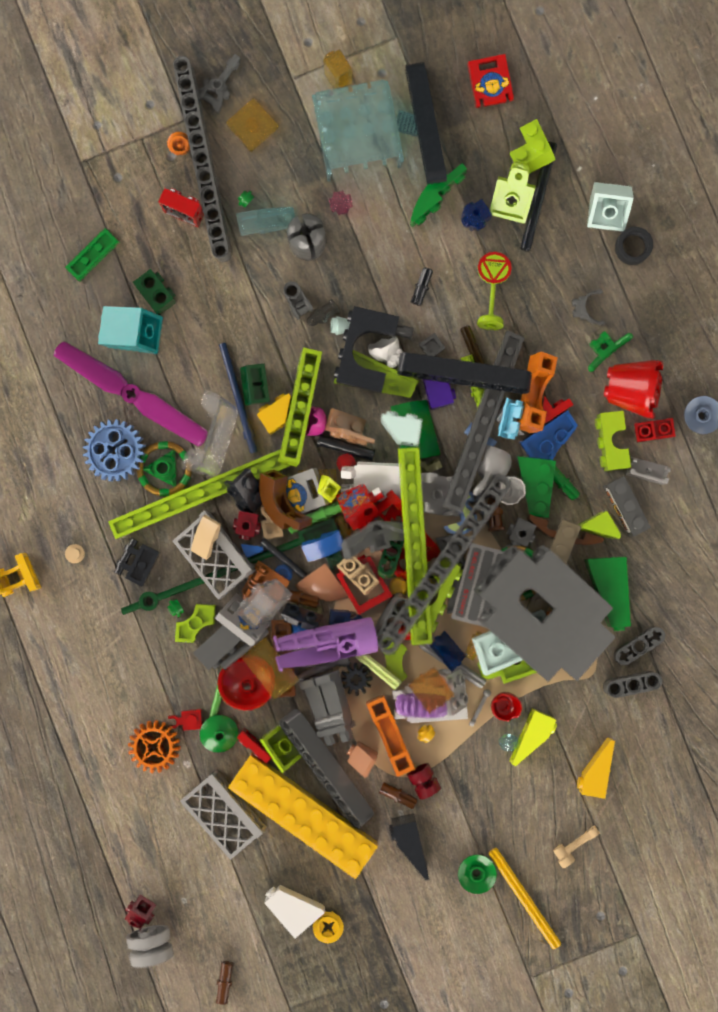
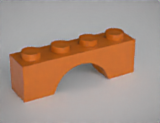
(543, 369)
(390, 735)

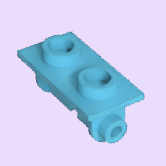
(511, 410)

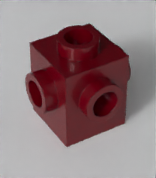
(243, 518)
(140, 912)

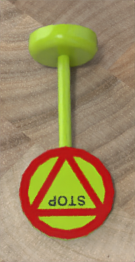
(493, 269)

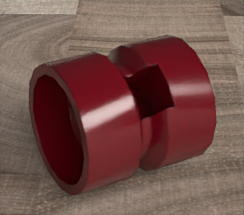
(425, 784)

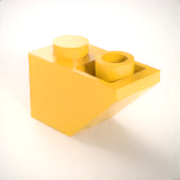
(275, 415)

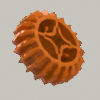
(161, 752)

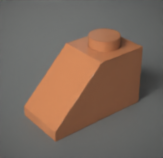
(362, 758)

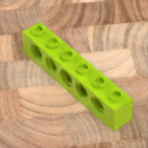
(300, 407)

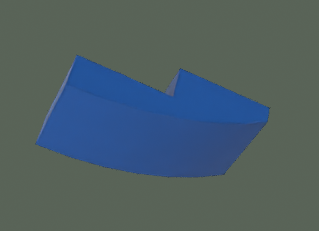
(324, 546)

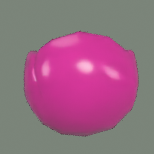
(317, 421)

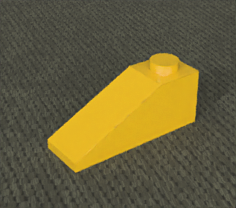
(596, 773)

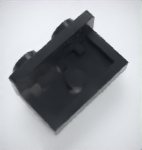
(245, 491)

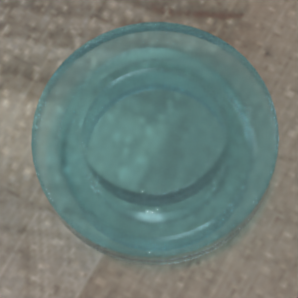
(508, 742)

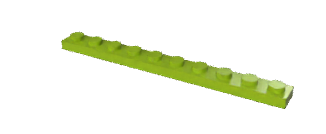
(189, 497)
(414, 538)

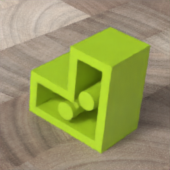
(536, 150)

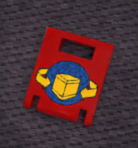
(491, 83)

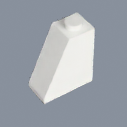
(293, 909)

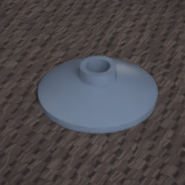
(709, 408)

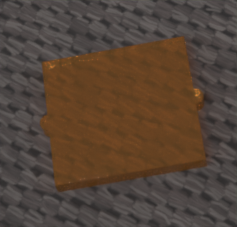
(431, 690)

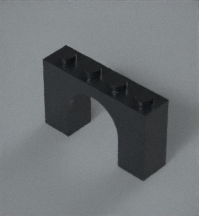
(363, 322)

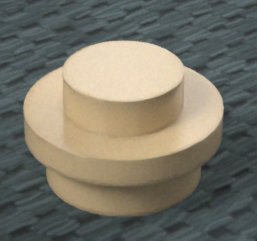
(74, 553)

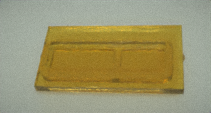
(263, 664)

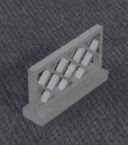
(228, 546)
(237, 806)

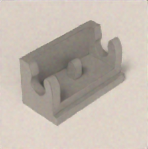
(648, 471)

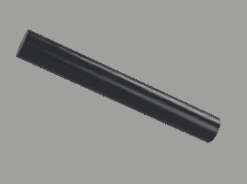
(283, 558)

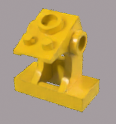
(26, 575)

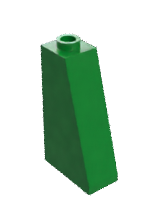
(611, 583)

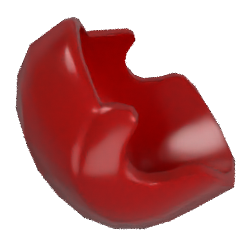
(506, 706)

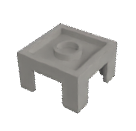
(434, 493)

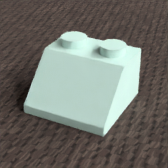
(609, 206)

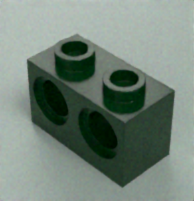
(152, 294)
(254, 384)

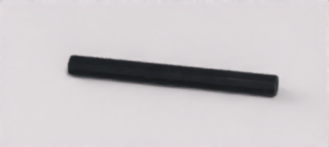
(537, 203)

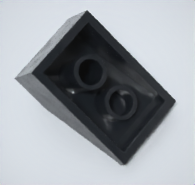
(407, 838)

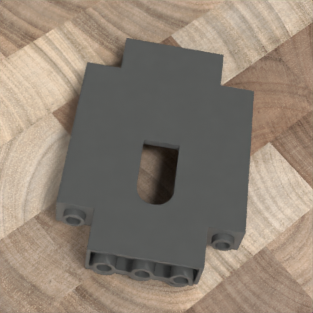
(570, 633)

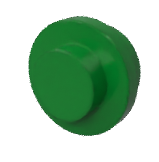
(245, 198)
(175, 608)

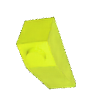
(534, 733)

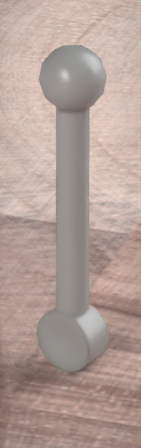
(487, 693)

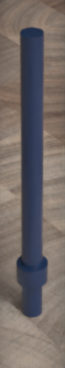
(248, 433)

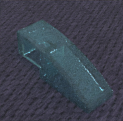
(264, 220)

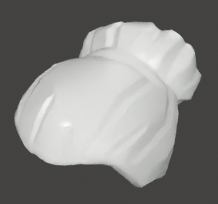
(386, 351)

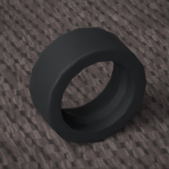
(644, 235)

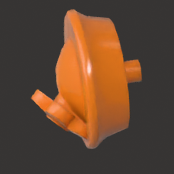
(178, 143)

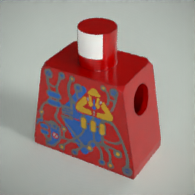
(359, 504)

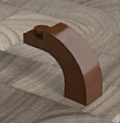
(276, 504)

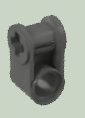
(298, 303)

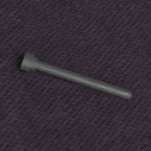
(321, 668)

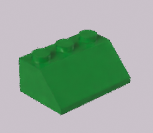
(427, 442)

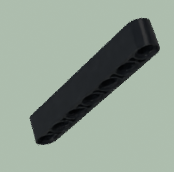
(425, 123)
(464, 373)

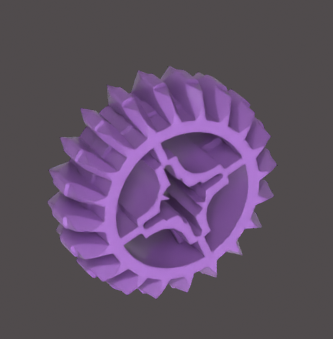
(410, 706)

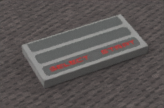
(477, 565)

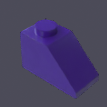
(439, 394)

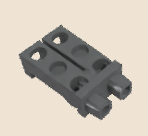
(329, 707)

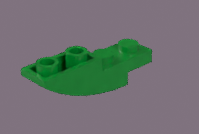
(430, 198)

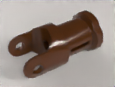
(495, 520)

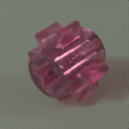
(340, 202)

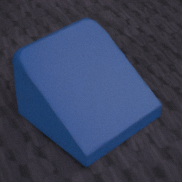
(250, 550)

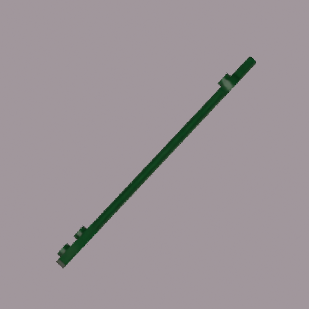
(307, 534)

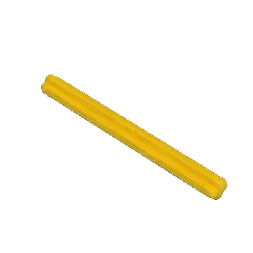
(524, 897)

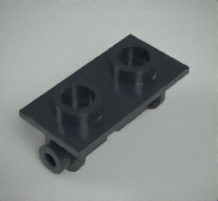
(294, 614)

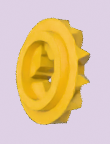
(328, 936)

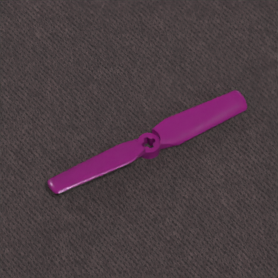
(147, 403)

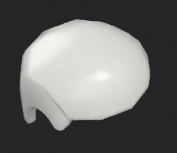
(516, 490)

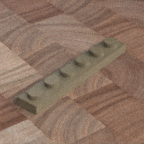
(561, 547)

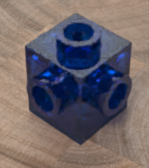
(475, 215)

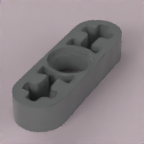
(648, 633)

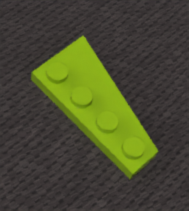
(394, 383)

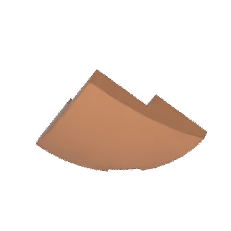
(322, 584)

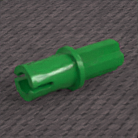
(565, 485)

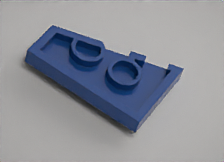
(549, 440)

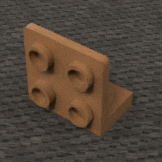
(347, 427)

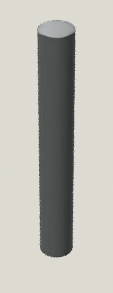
(240, 652)

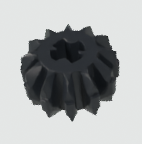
(352, 672)

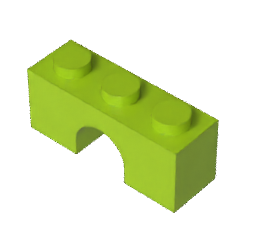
(612, 457)

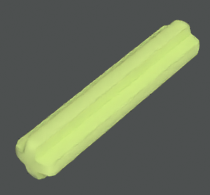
(379, 670)

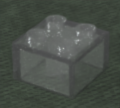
(263, 603)

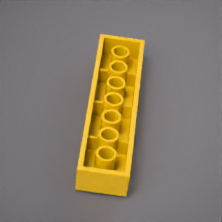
(303, 815)

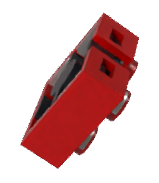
(181, 207)

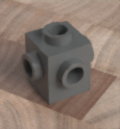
(527, 529)

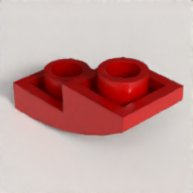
(654, 430)

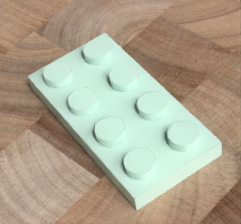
(493, 653)

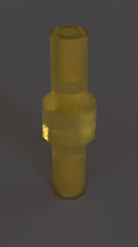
(345, 532)

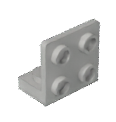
(456, 683)

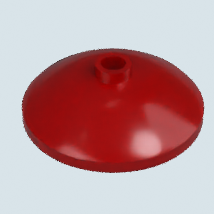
(232, 684)

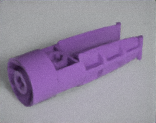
(329, 643)

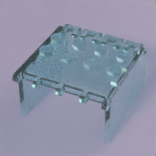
(357, 126)

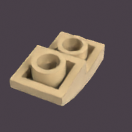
(205, 536)
(358, 574)

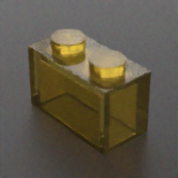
(337, 69)

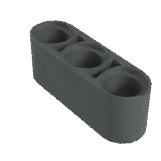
(390, 611)
(641, 684)

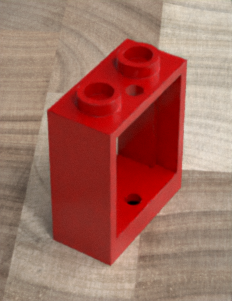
(375, 600)

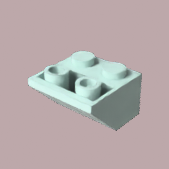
(402, 429)

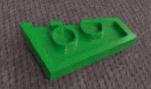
(538, 480)

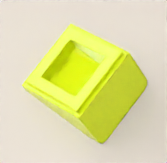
(328, 488)

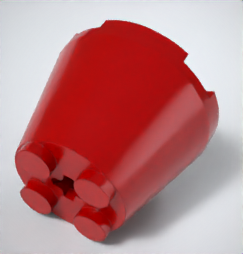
(635, 386)

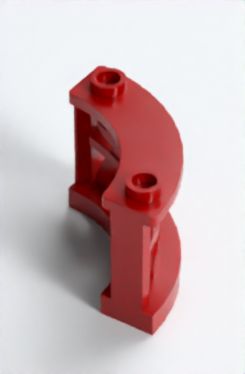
(394, 511)

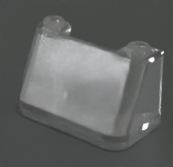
(212, 457)

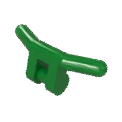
(611, 348)

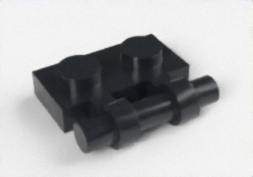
(142, 564)

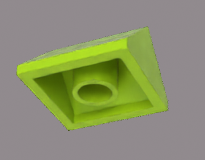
(601, 525)
(280, 748)

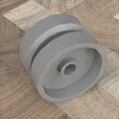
(149, 946)

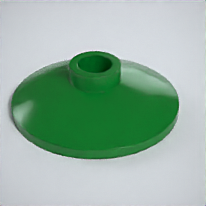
(215, 725)
(477, 883)

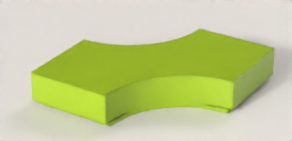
(202, 616)
(394, 662)

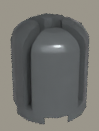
(297, 232)

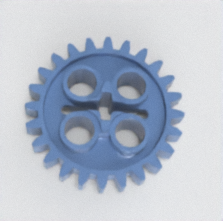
(123, 464)

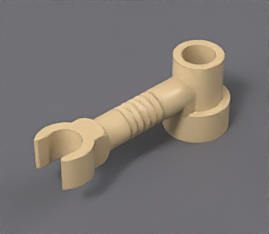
(564, 853)

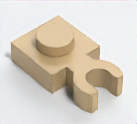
(269, 528)

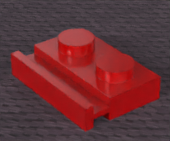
(251, 742)

